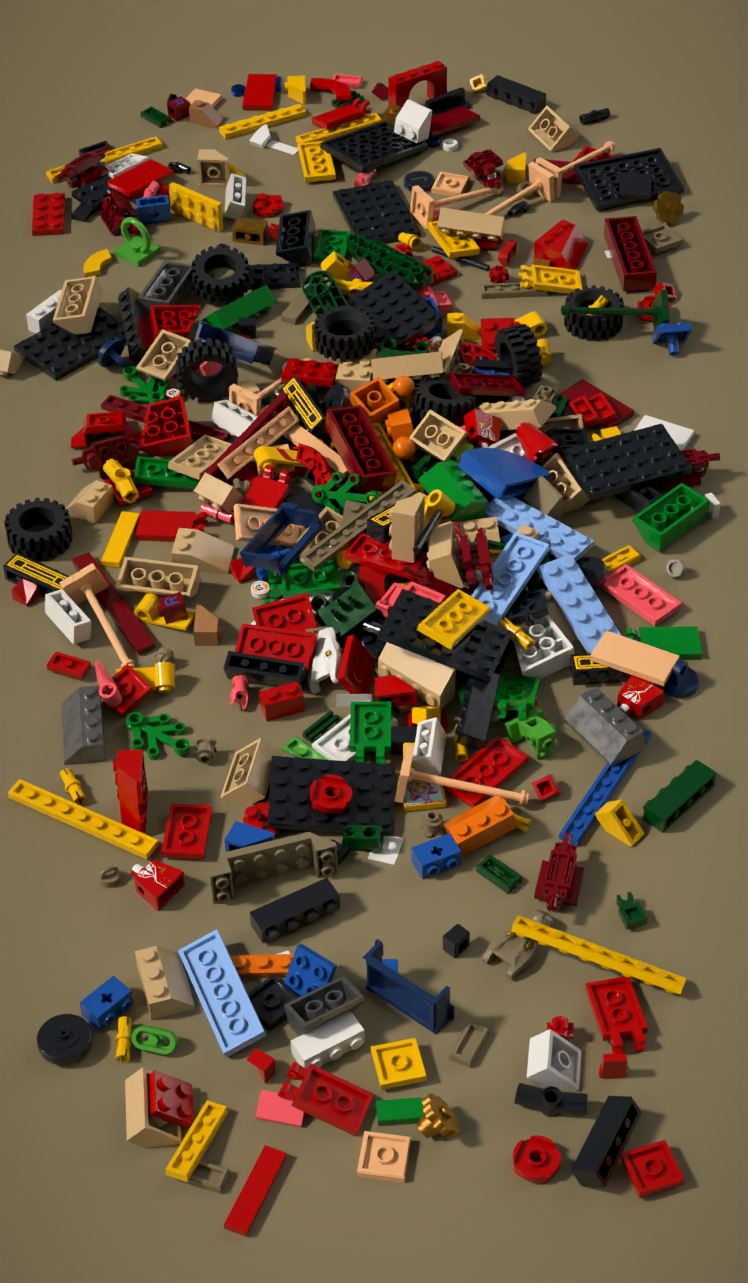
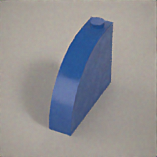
(501, 471)

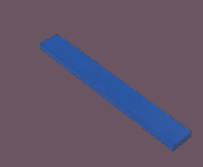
(597, 797)

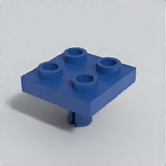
(672, 334)
(308, 971)

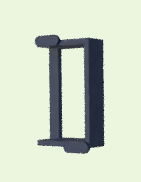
(243, 348)
(287, 514)
(406, 996)

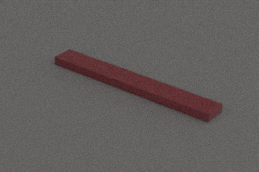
(138, 412)
(118, 609)

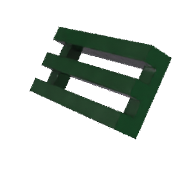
(354, 95)
(155, 117)
(321, 726)
(496, 876)

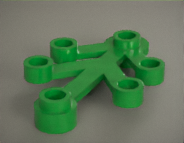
(130, 374)
(341, 494)
(136, 723)

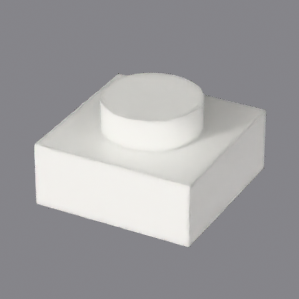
(714, 506)

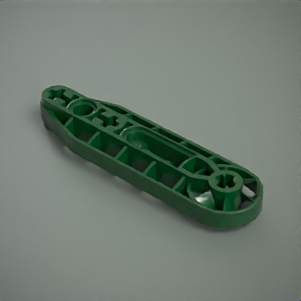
(386, 258)
(318, 292)

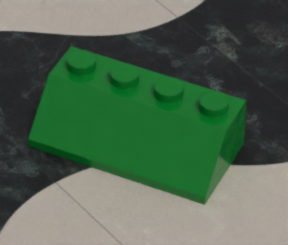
(245, 307)
(456, 485)
(671, 516)

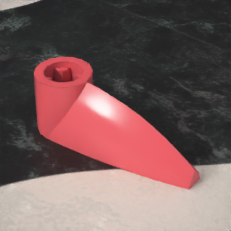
(108, 688)

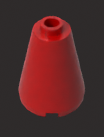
(536, 444)

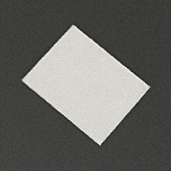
(390, 850)

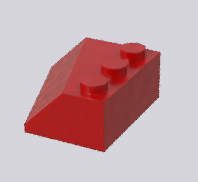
(561, 245)
(172, 318)
(166, 428)
(132, 788)

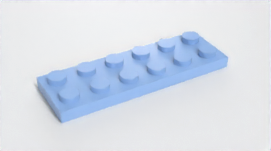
(561, 539)
(511, 574)
(577, 601)
(222, 993)

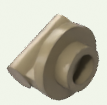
(241, 487)

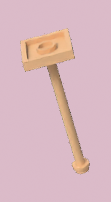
(609, 147)
(542, 184)
(423, 205)
(250, 401)
(84, 586)
(408, 774)

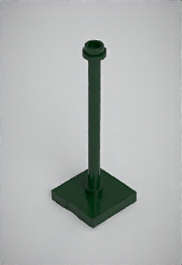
(659, 310)

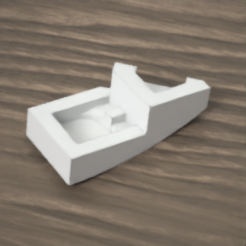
(261, 137)

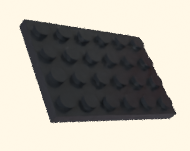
(372, 146)
(601, 177)
(376, 211)
(396, 310)
(62, 352)
(626, 461)
(474, 654)
(370, 802)

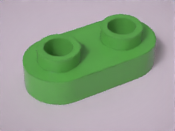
(155, 1039)

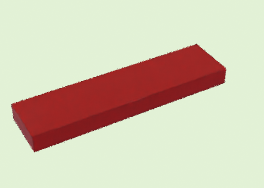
(255, 1191)

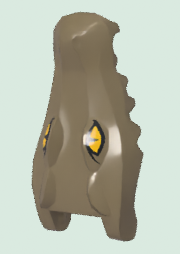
(516, 950)

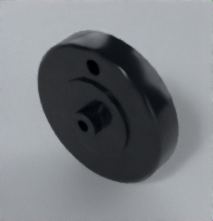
(336, 397)
(594, 571)
(64, 1039)

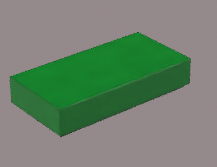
(399, 1111)

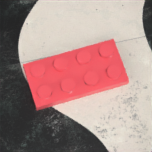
(641, 595)

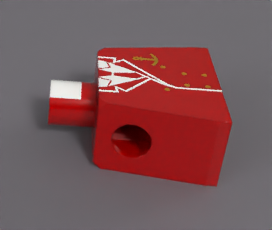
(482, 428)
(639, 697)
(157, 882)

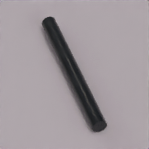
(463, 259)
(427, 531)

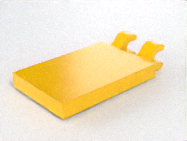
(550, 278)

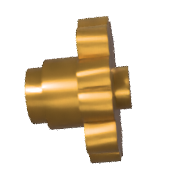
(668, 207)
(437, 1118)

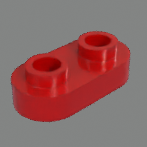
(508, 252)

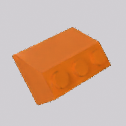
(481, 824)

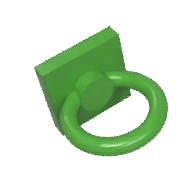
(137, 249)

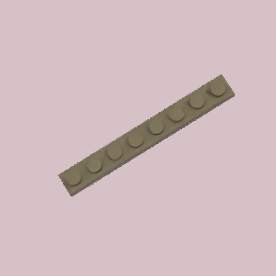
(353, 528)

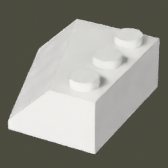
(550, 651)

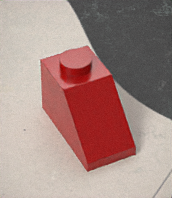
(394, 690)

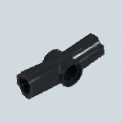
(563, 1101)

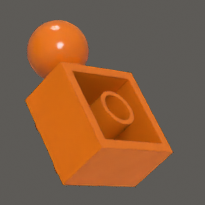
(379, 400)
(399, 430)

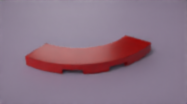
(339, 89)
(316, 463)

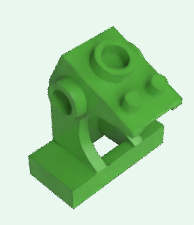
(539, 735)

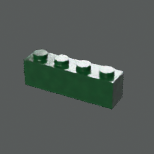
(679, 795)

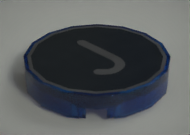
(421, 178)

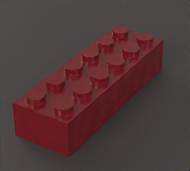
(630, 253)
(360, 449)

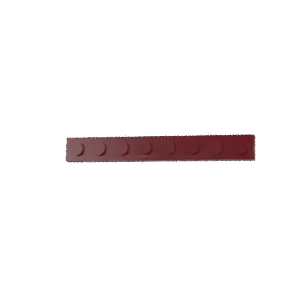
(266, 416)

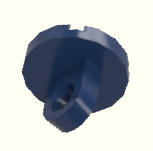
(111, 352)
(681, 681)

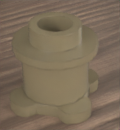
(206, 750)
(431, 823)

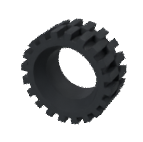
(220, 289)
(345, 321)
(593, 326)
(521, 347)
(206, 386)
(442, 399)
(43, 543)

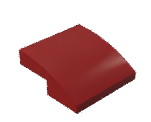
(593, 410)

